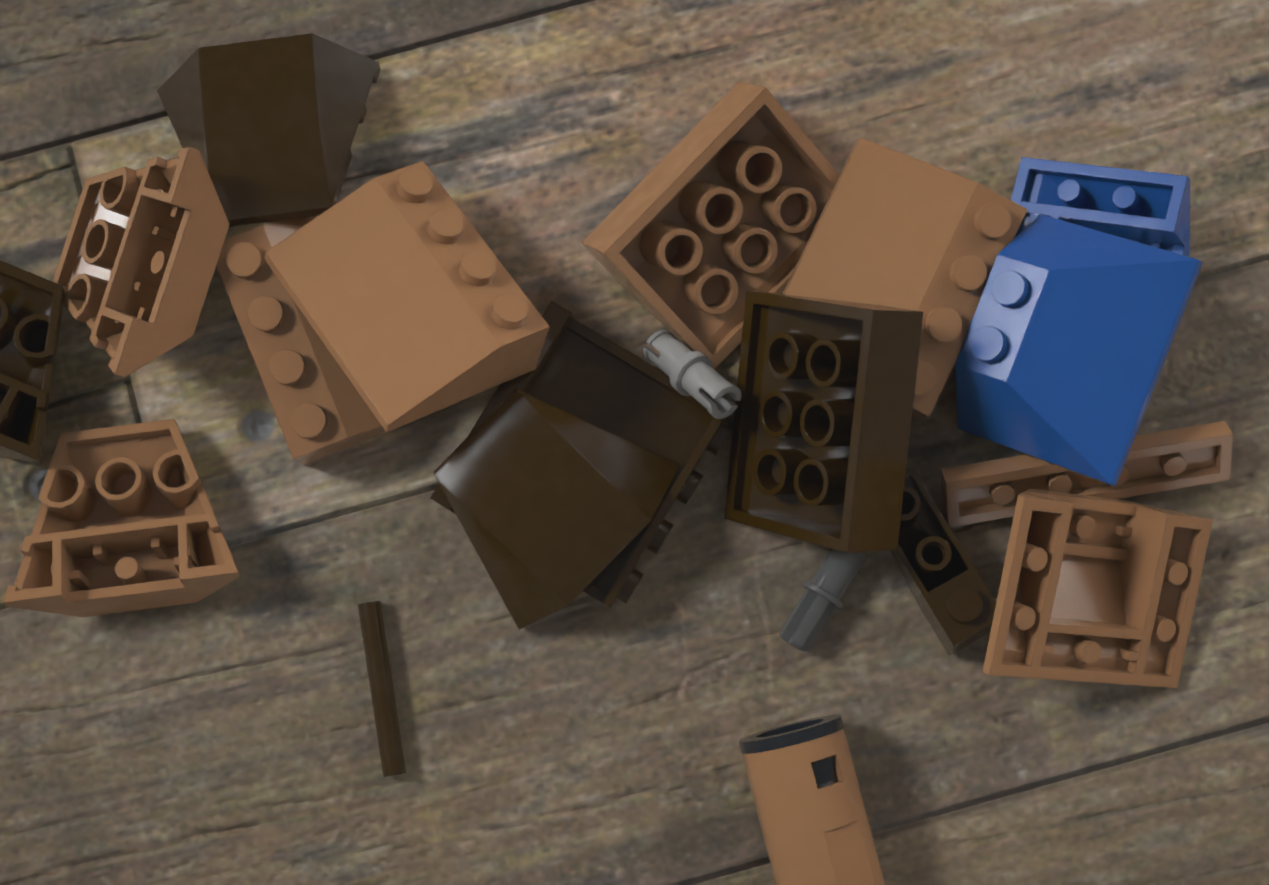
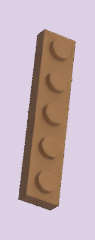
(1153, 465)

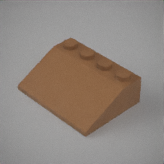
(718, 220)
(911, 242)
(409, 297)
(303, 381)

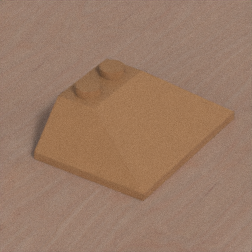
(1096, 591)

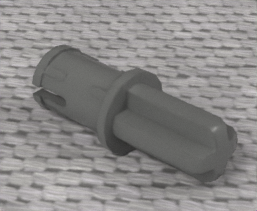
(821, 598)

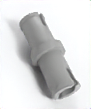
(692, 374)

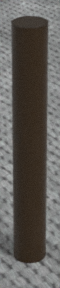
(381, 688)

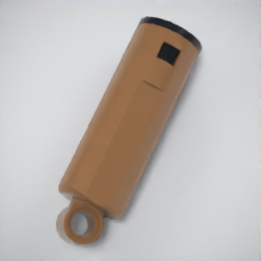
(811, 804)

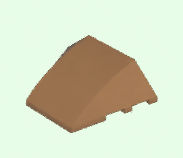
(143, 257)
(121, 527)

